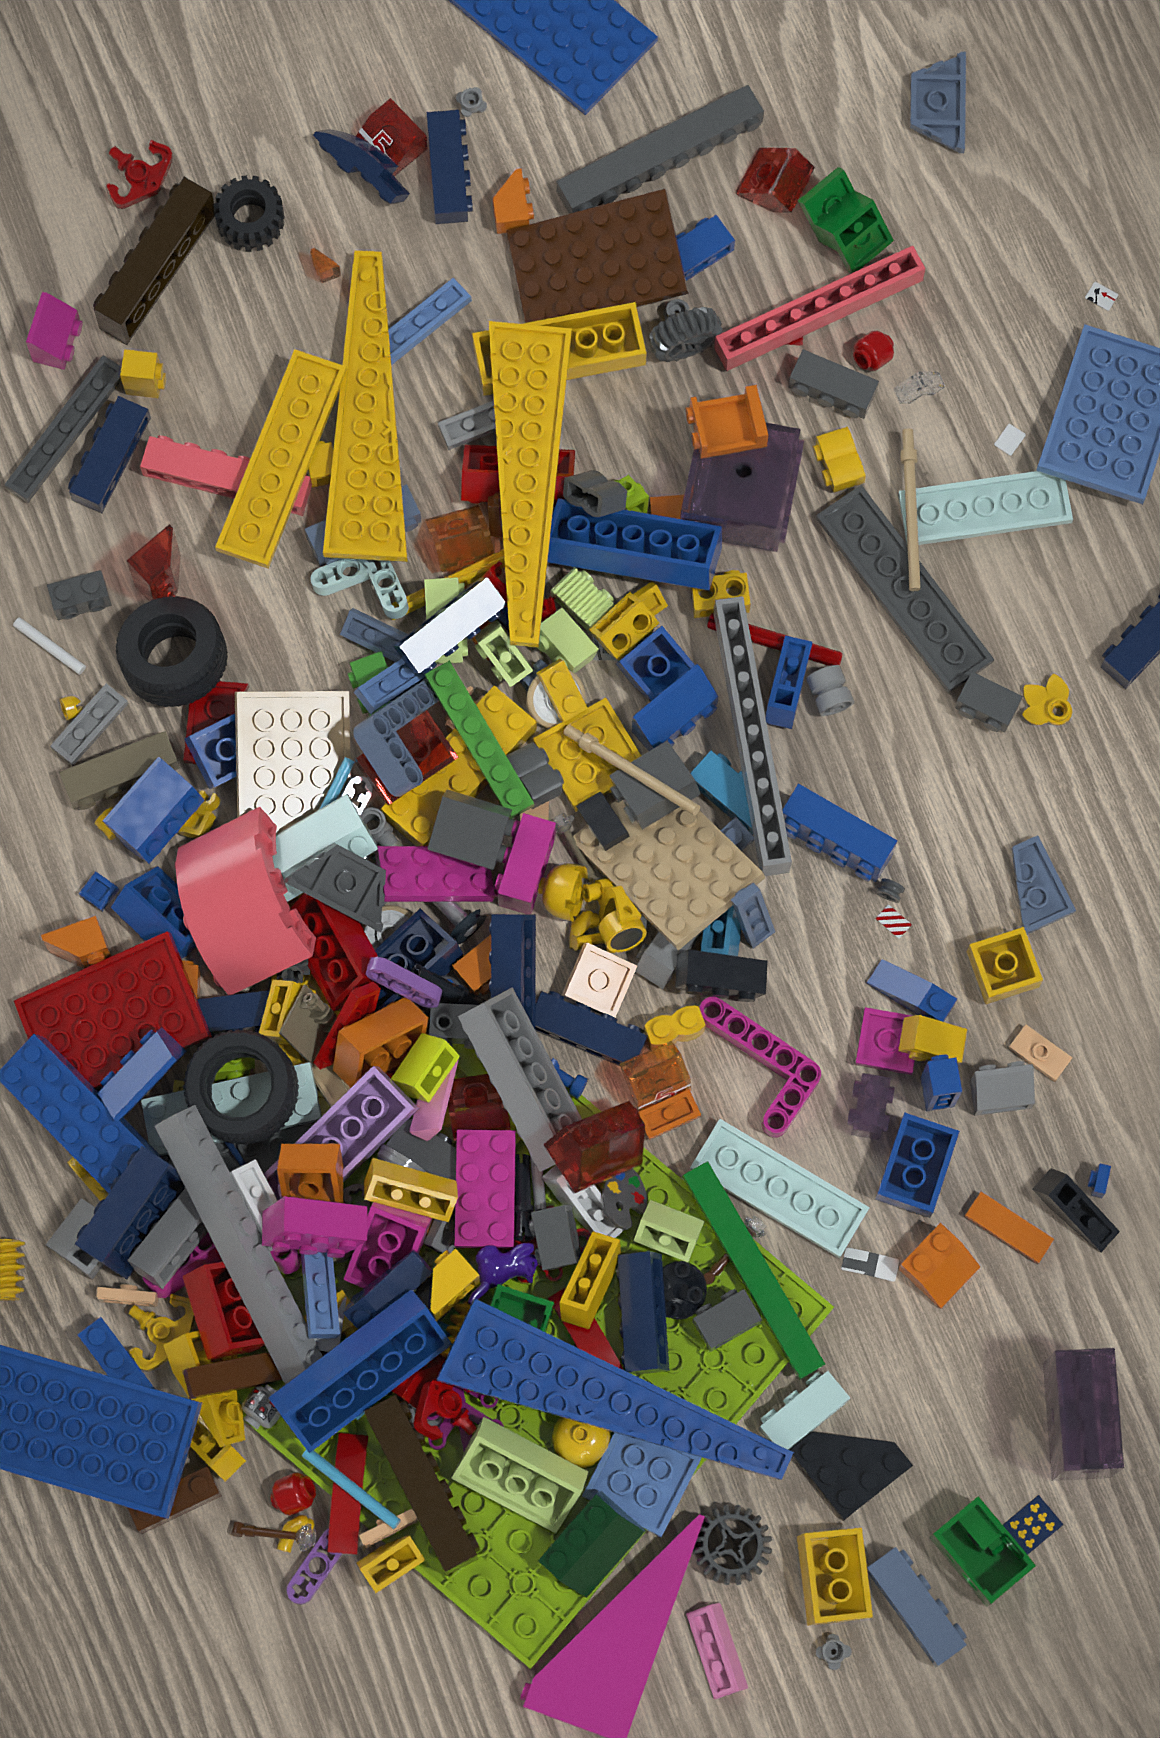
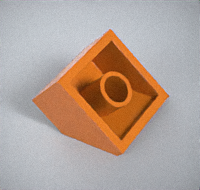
(79, 943)
(311, 1172)
(939, 1265)

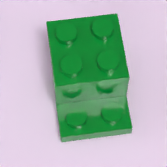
(845, 220)

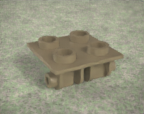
(308, 1024)

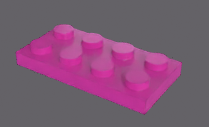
(429, 876)
(485, 1188)

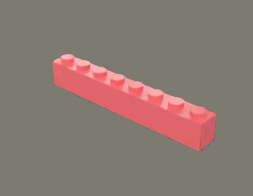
(819, 308)

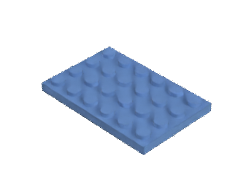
(1107, 417)

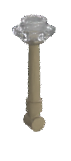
(563, 824)

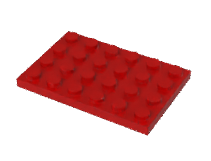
(113, 1004)

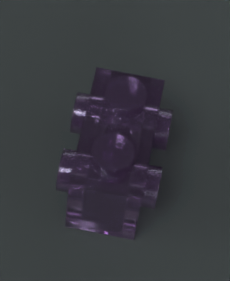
(869, 1114)

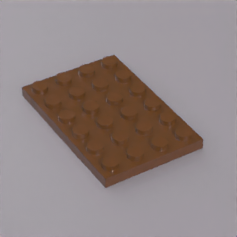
(598, 258)

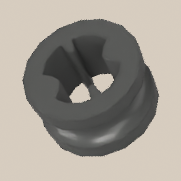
(890, 890)

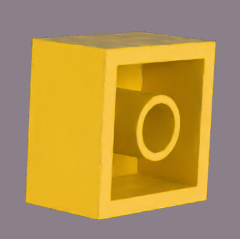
(1004, 965)

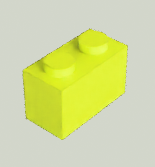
(425, 1067)

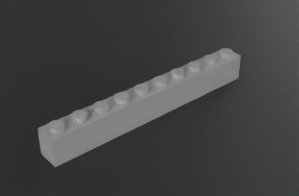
(752, 736)
(239, 1242)

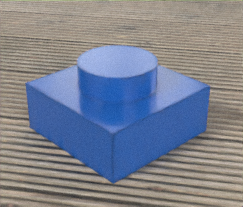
(1098, 1180)

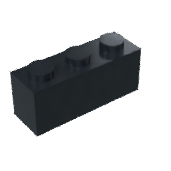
(721, 975)

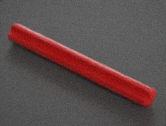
(775, 640)

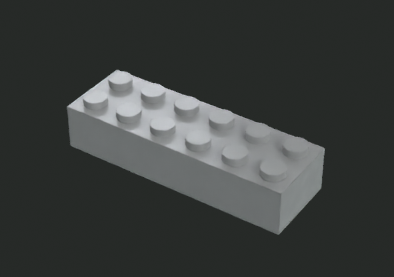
(520, 1072)

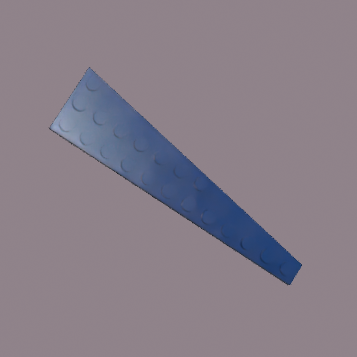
(536, 1370)

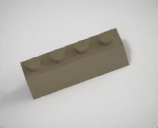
(115, 771)

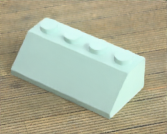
(332, 824)

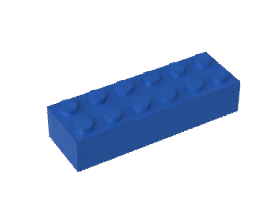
(636, 545)
(71, 1110)
(360, 1371)

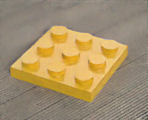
(583, 771)

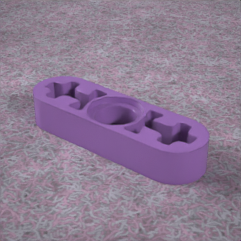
(403, 982)
(297, 1579)

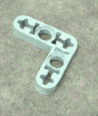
(366, 571)

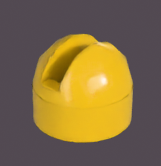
(69, 707)

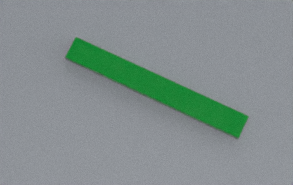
(753, 1270)

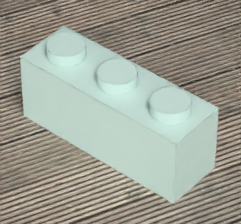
(804, 1411)

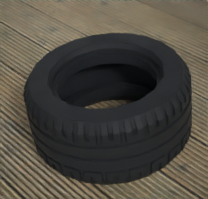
(213, 1057)

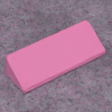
(430, 1116)
(717, 1650)

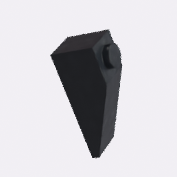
(1075, 1208)

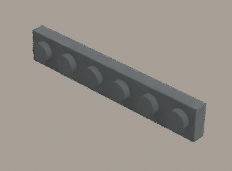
(64, 429)

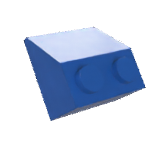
(655, 664)

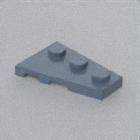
(1038, 887)

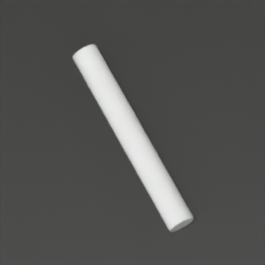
(49, 645)

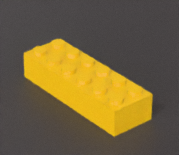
(600, 343)
(417, 810)

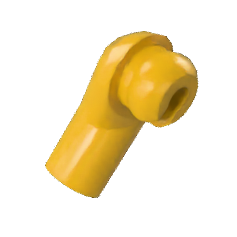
(582, 923)
(293, 1526)

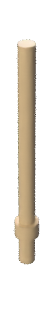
(909, 458)
(590, 744)

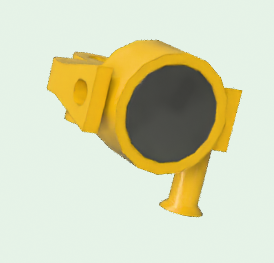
(618, 928)

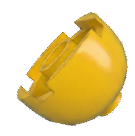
(563, 890)
(579, 1442)

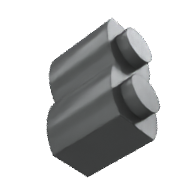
(595, 493)
(536, 774)

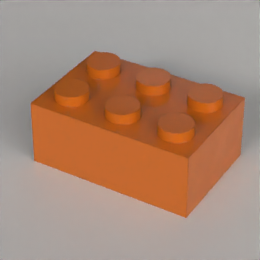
(378, 1040)

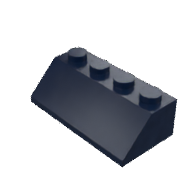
(418, 942)

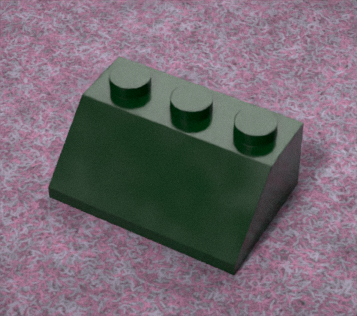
(591, 1545)

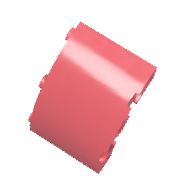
(238, 903)

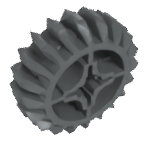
(685, 334)
(754, 1533)

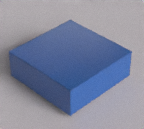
(98, 891)

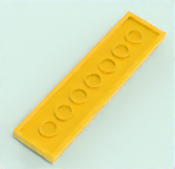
(281, 458)

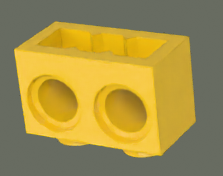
(719, 585)
(620, 621)

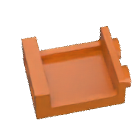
(728, 424)

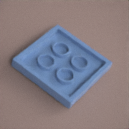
(643, 1480)

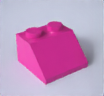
(53, 332)

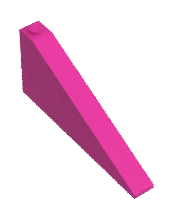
(606, 1665)

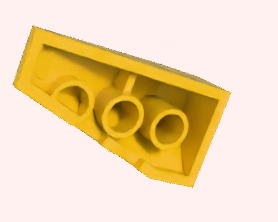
(219, 1411)

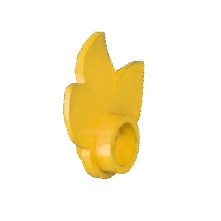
(1045, 699)

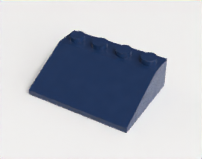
(130, 1210)

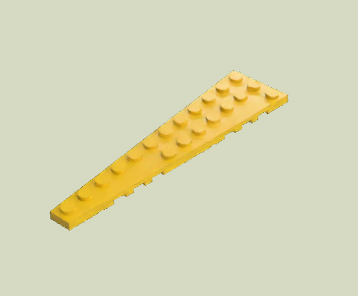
(528, 407)
(365, 479)

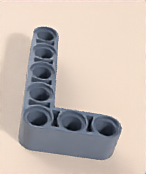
(384, 747)

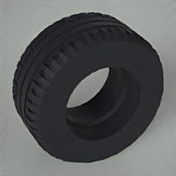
(162, 620)

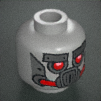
(259, 1408)

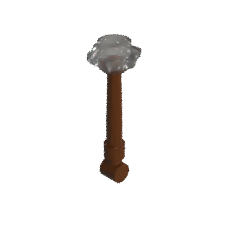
(755, 1228)
(304, 1537)

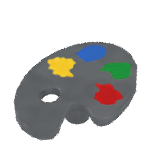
(624, 1192)

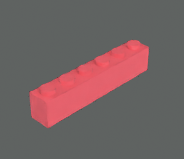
(203, 469)

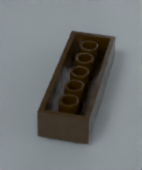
(154, 260)
(421, 1485)

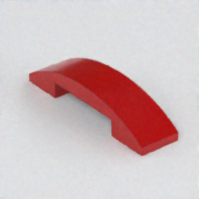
(589, 1340)
(345, 1509)

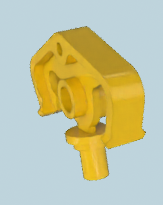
(161, 1331)

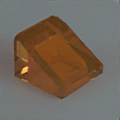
(324, 266)

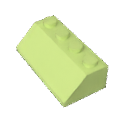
(520, 1475)

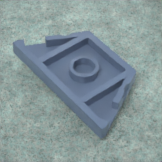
(940, 102)

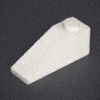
(586, 1204)

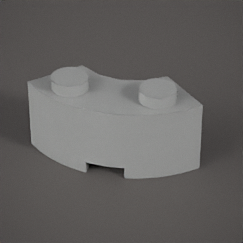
(659, 959)

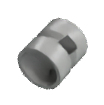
(831, 693)

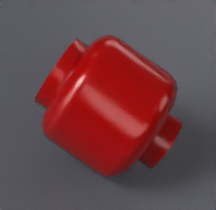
(873, 351)
(293, 1493)

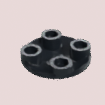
(683, 1289)

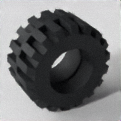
(249, 193)

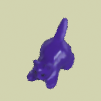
(499, 1267)

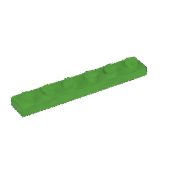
(479, 739)

